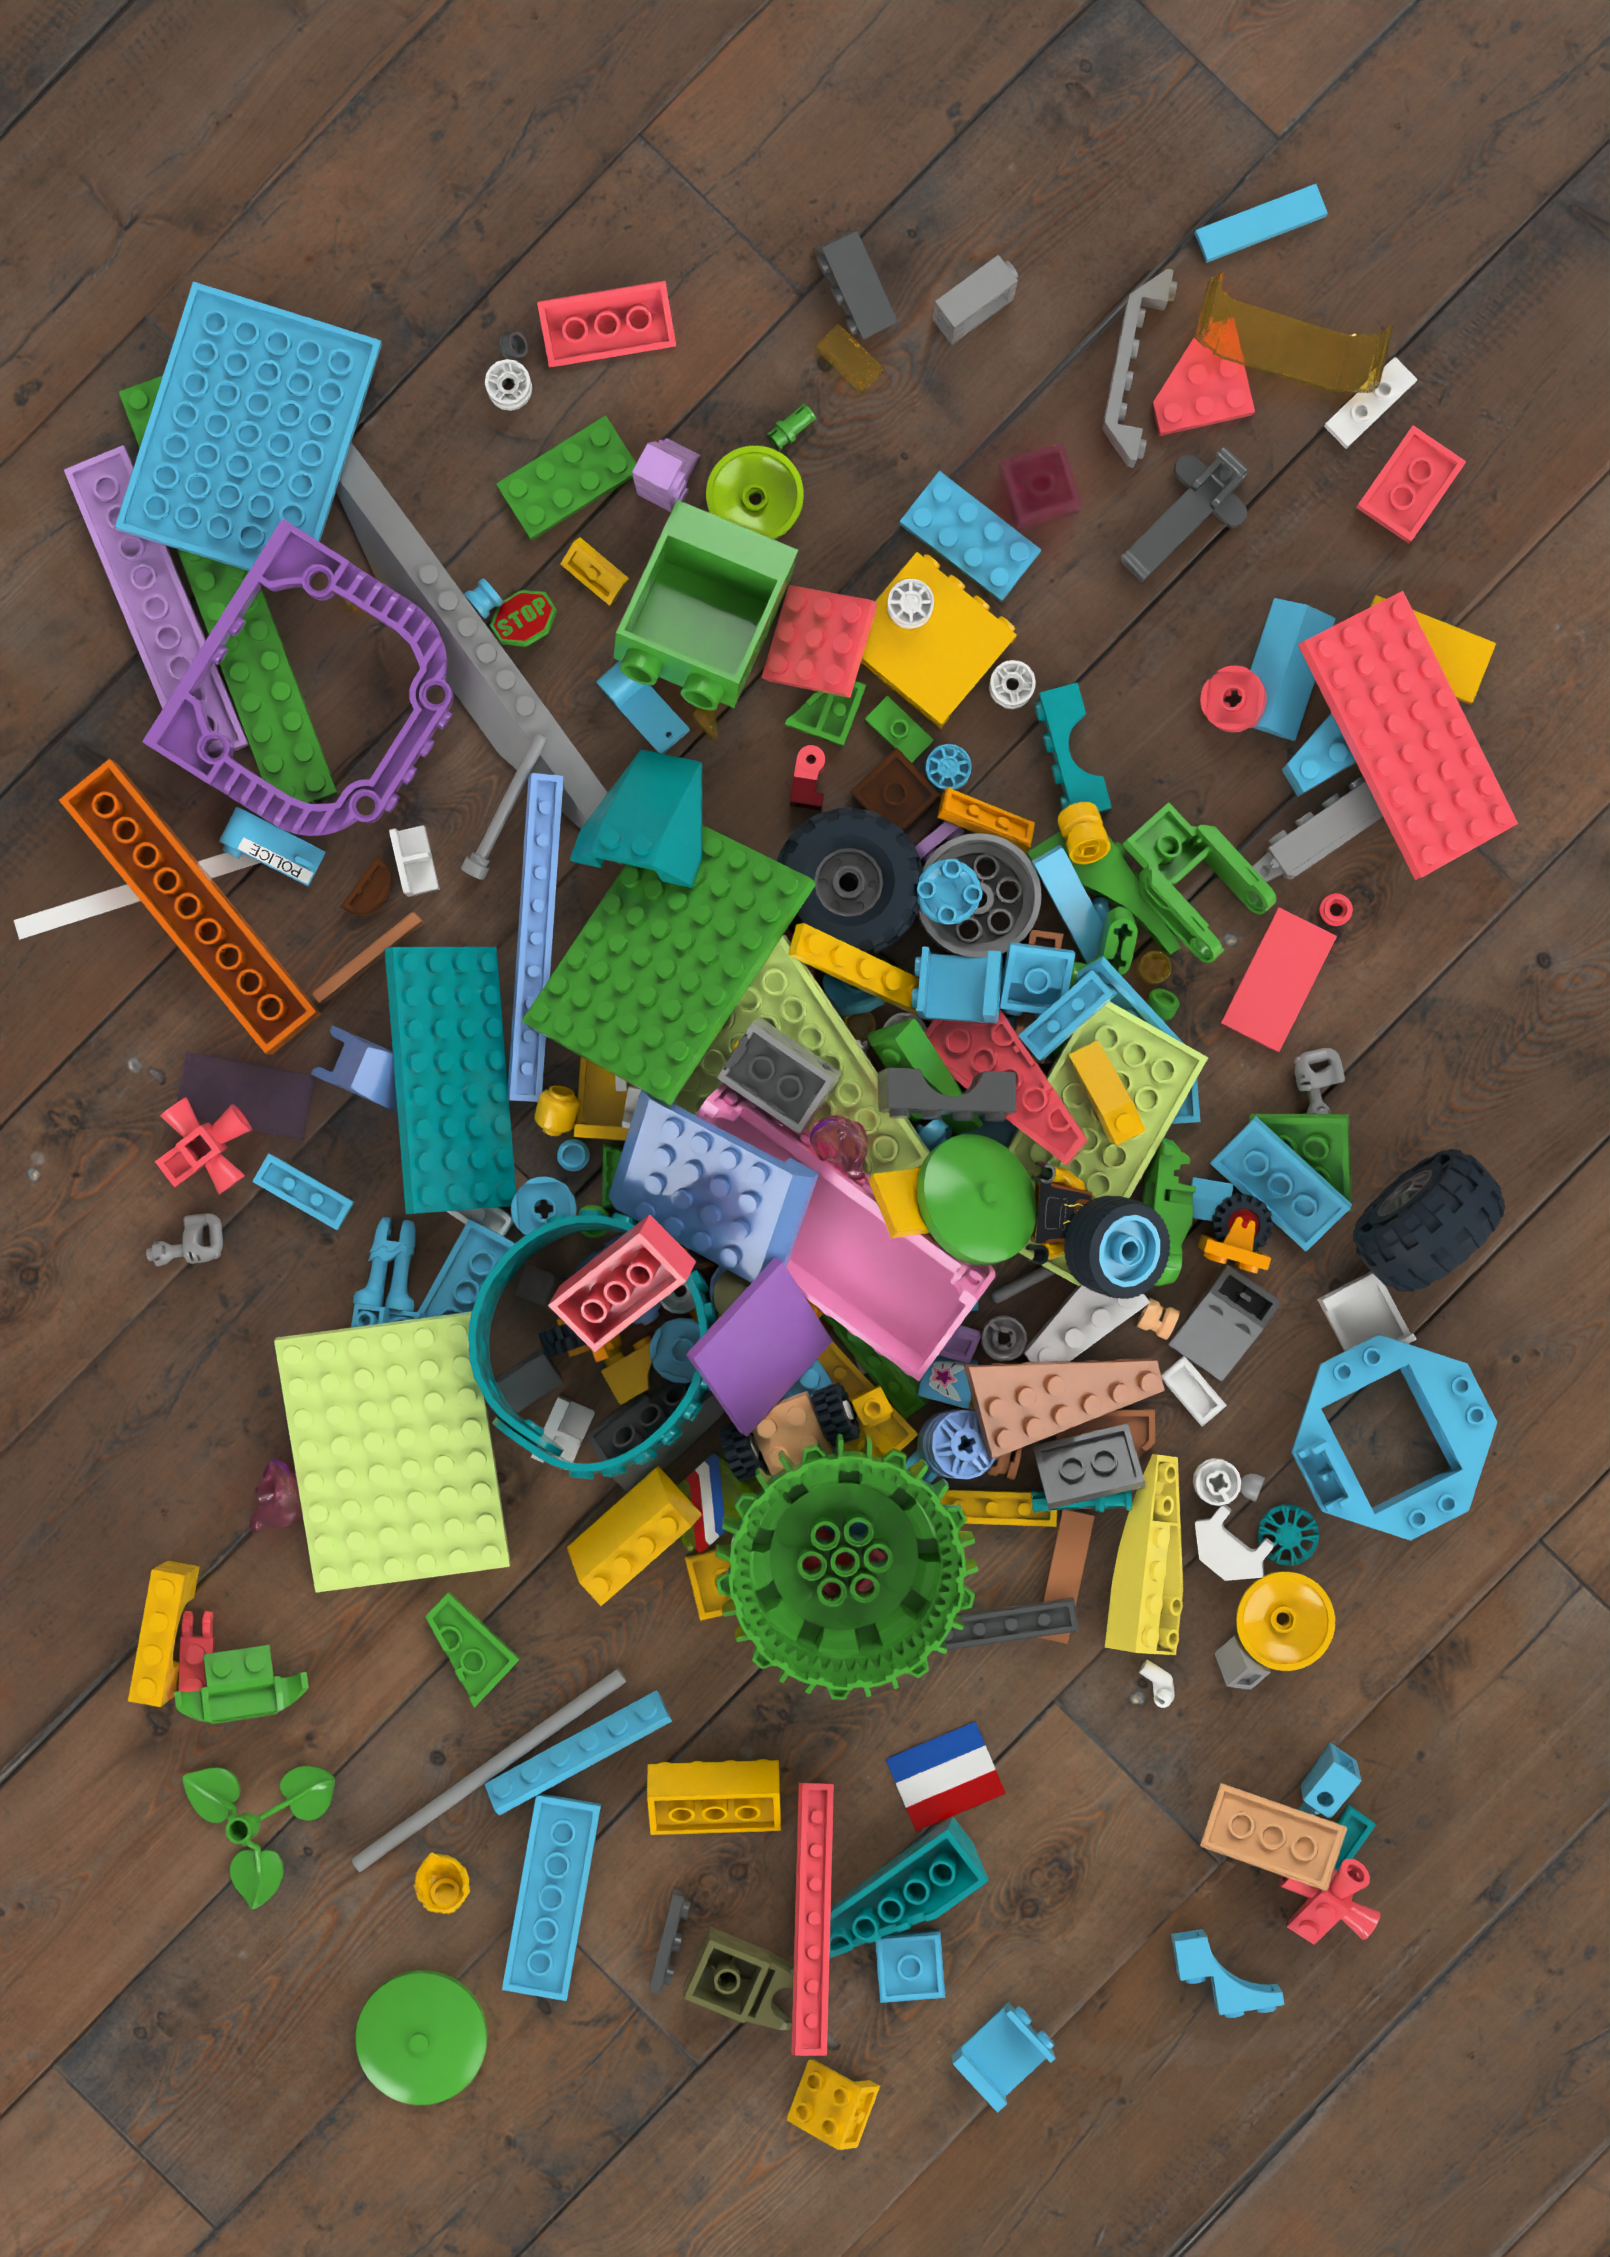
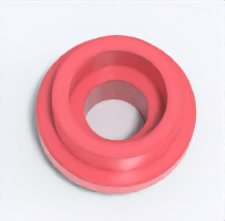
(1340, 900)

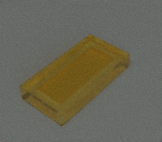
(849, 358)

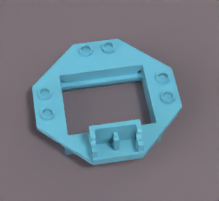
(1452, 1409)

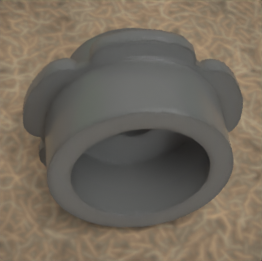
(512, 346)

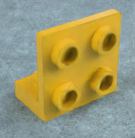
(832, 2106)

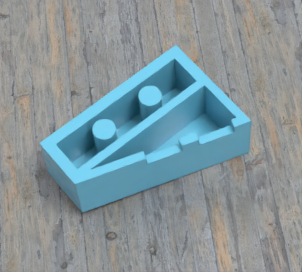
(1318, 758)

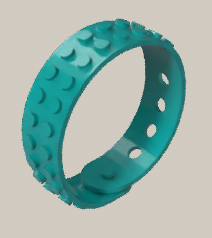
(527, 1432)

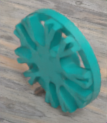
(1289, 1534)

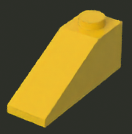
(1106, 1093)

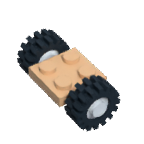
(789, 1429)

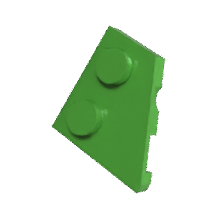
(828, 715)

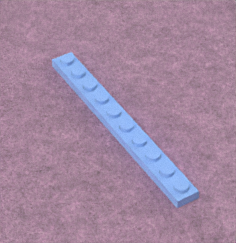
(534, 931)

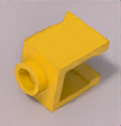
(872, 1407)

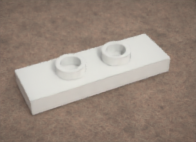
(1366, 408)

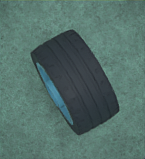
(1117, 1246)

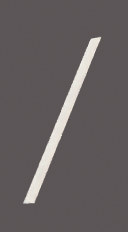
(113, 899)

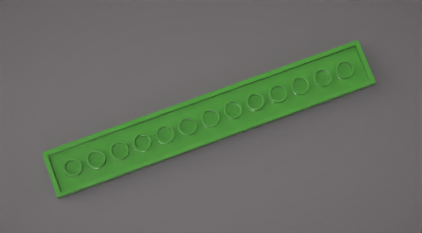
(255, 661)

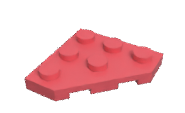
(1202, 392)

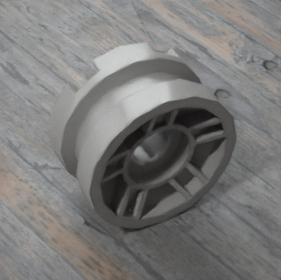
(990, 1342)

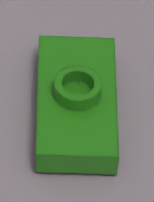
(899, 729)

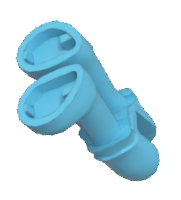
(382, 1253)

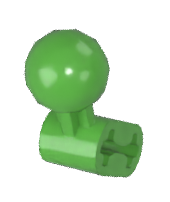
(1111, 941)

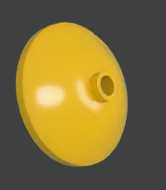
(1303, 1635)

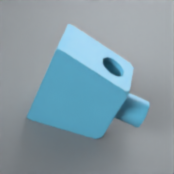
(1329, 1782)

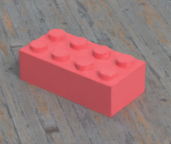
(622, 1283)

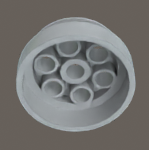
(1010, 866)

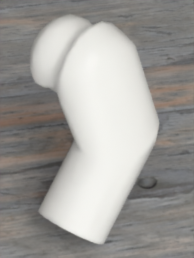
(1162, 1683)

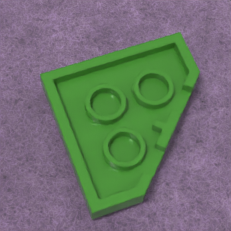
(1319, 1141)

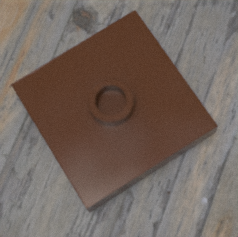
(896, 790)

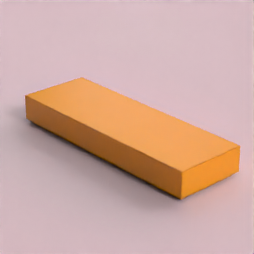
(985, 818)

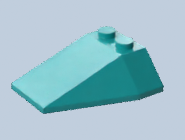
(649, 820)

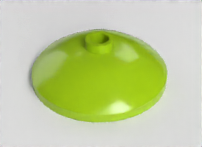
(760, 473)

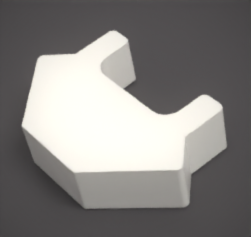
(1225, 1552)

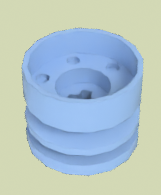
(939, 1444)

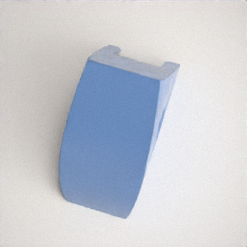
(362, 1069)

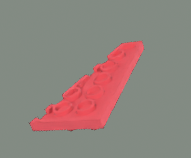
(981, 1047)

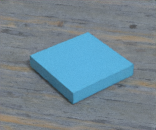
(910, 1966)

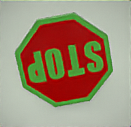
(523, 618)

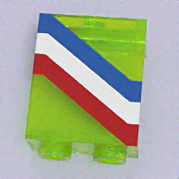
(713, 1493)

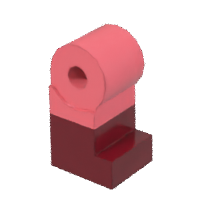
(808, 766)

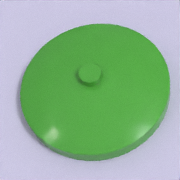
(976, 1199)
(421, 2037)

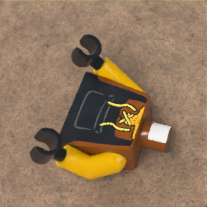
(1058, 1199)

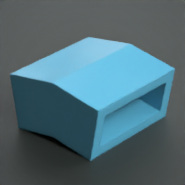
(1208, 1196)

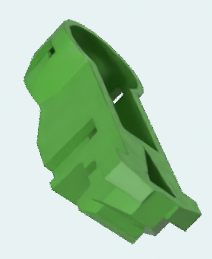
(1170, 1201)

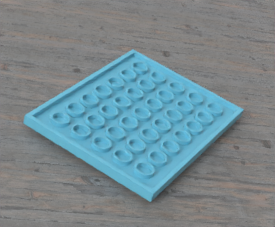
(246, 428)

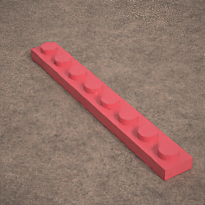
(812, 1919)

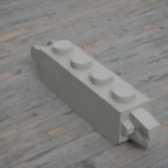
(1319, 834)

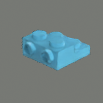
(1034, 978)

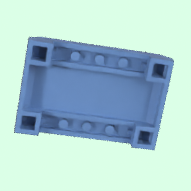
(710, 1188)

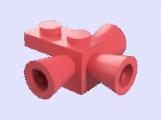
(202, 1146)
(1326, 1908)

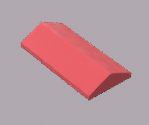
(606, 323)

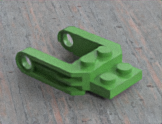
(1170, 850)

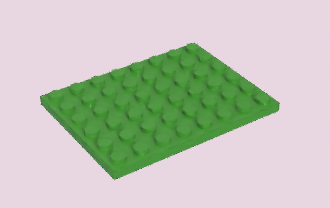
(668, 964)

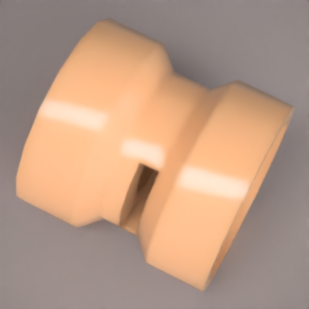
(1150, 1318)

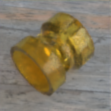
(1158, 964)

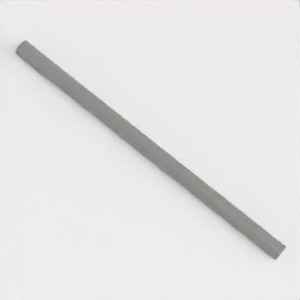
(488, 1770)

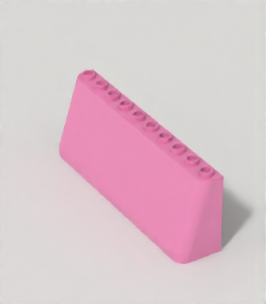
(889, 1292)

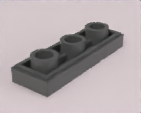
(670, 1941)

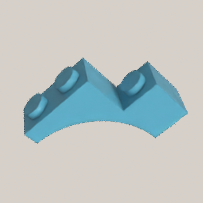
(1230, 1993)

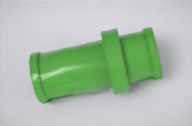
(787, 430)

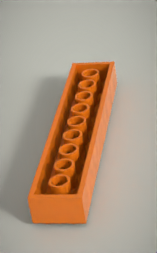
(190, 907)

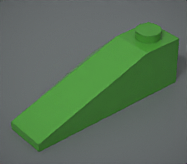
(909, 1047)

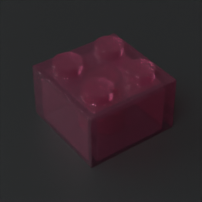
(1040, 486)

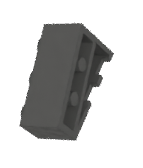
(855, 284)

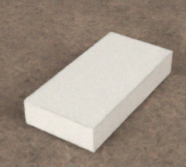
(1192, 1391)

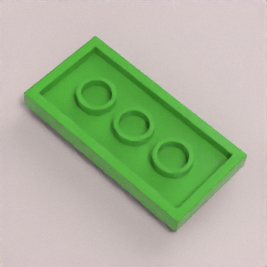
(568, 478)

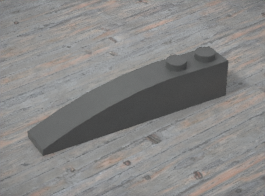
(641, 1419)

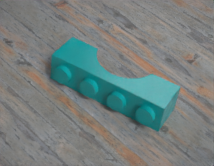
(1061, 711)

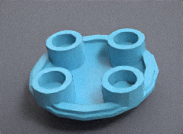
(948, 891)

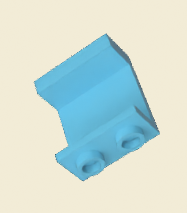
(958, 987)
(1002, 2054)

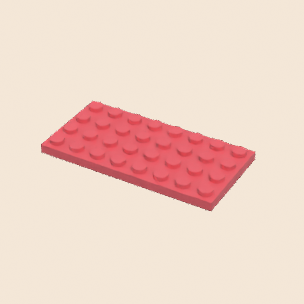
(1408, 734)

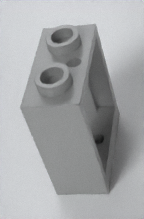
(975, 299)

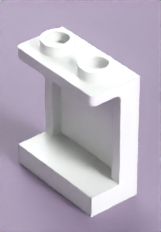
(1363, 1311)

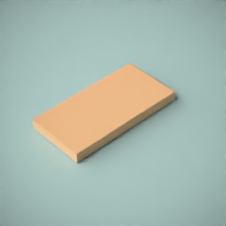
(1274, 1837)

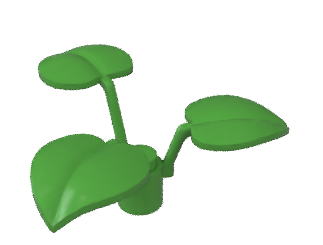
(257, 1872)

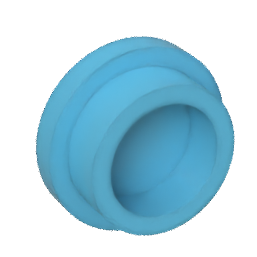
(573, 1155)

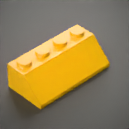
(631, 1535)
(714, 1797)

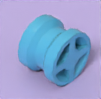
(483, 598)

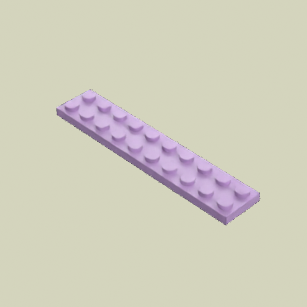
(149, 592)

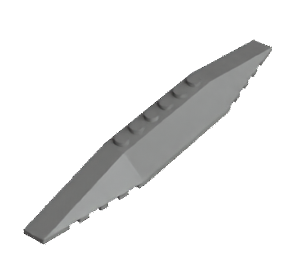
(476, 662)

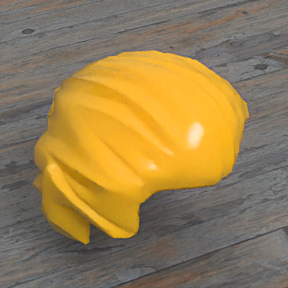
(441, 1883)

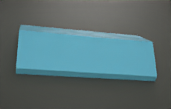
(1283, 666)

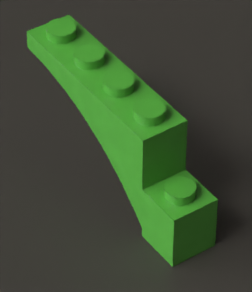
(1119, 885)

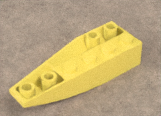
(1149, 1567)

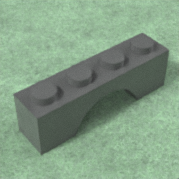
(907, 1092)

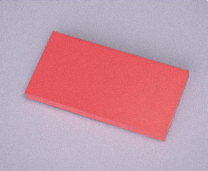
(1278, 980)

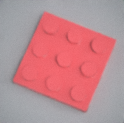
(819, 640)

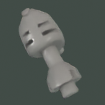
(1312, 1081)
(192, 1242)

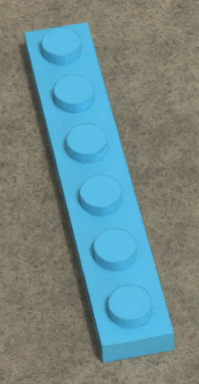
(577, 1752)

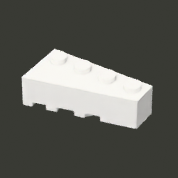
(1080, 1324)

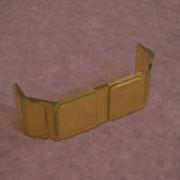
(1290, 345)

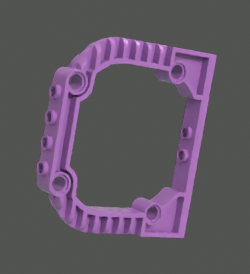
(289, 562)

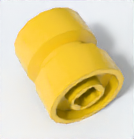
(1084, 833)

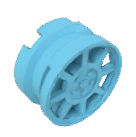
(948, 767)

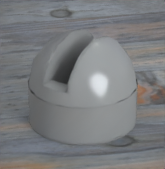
(1251, 1486)

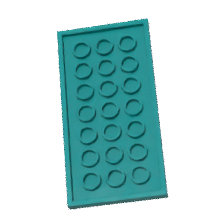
(450, 1078)

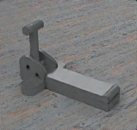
(1208, 492)

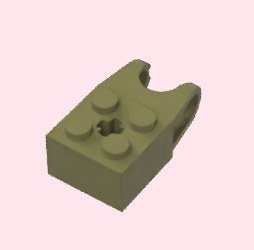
(749, 1987)

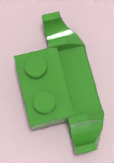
(240, 1687)

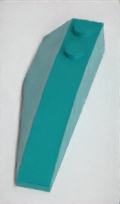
(909, 1889)

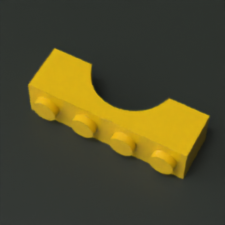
(630, 1374)

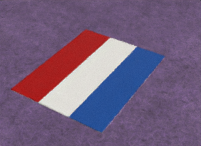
(945, 1776)

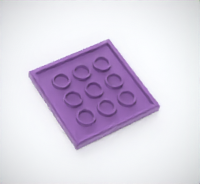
(760, 1347)

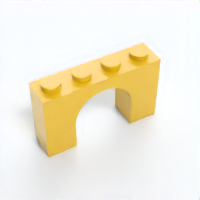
(154, 1671)

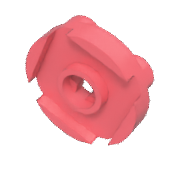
(1221, 685)

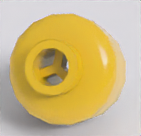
(557, 1110)

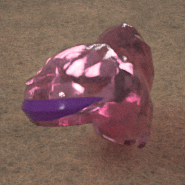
(842, 1143)
(277, 1498)

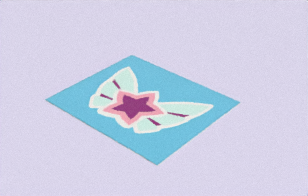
(946, 1382)

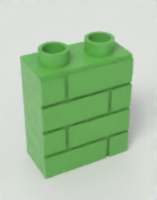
(703, 607)

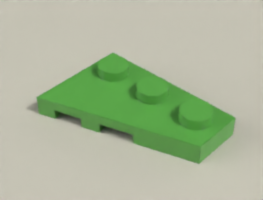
(472, 1647)

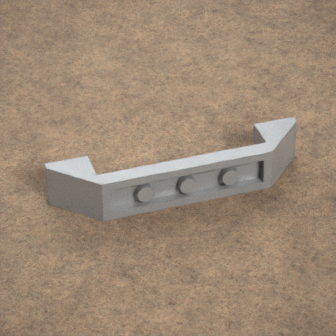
(1152, 295)

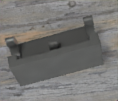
(529, 1380)

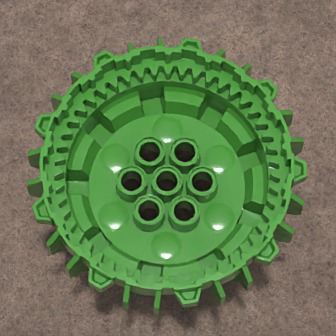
(855, 1634)

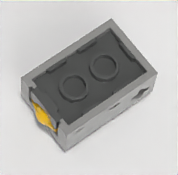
(779, 1075)

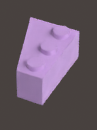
(664, 472)

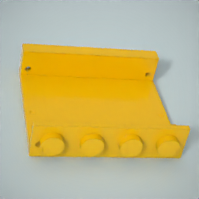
(947, 655)

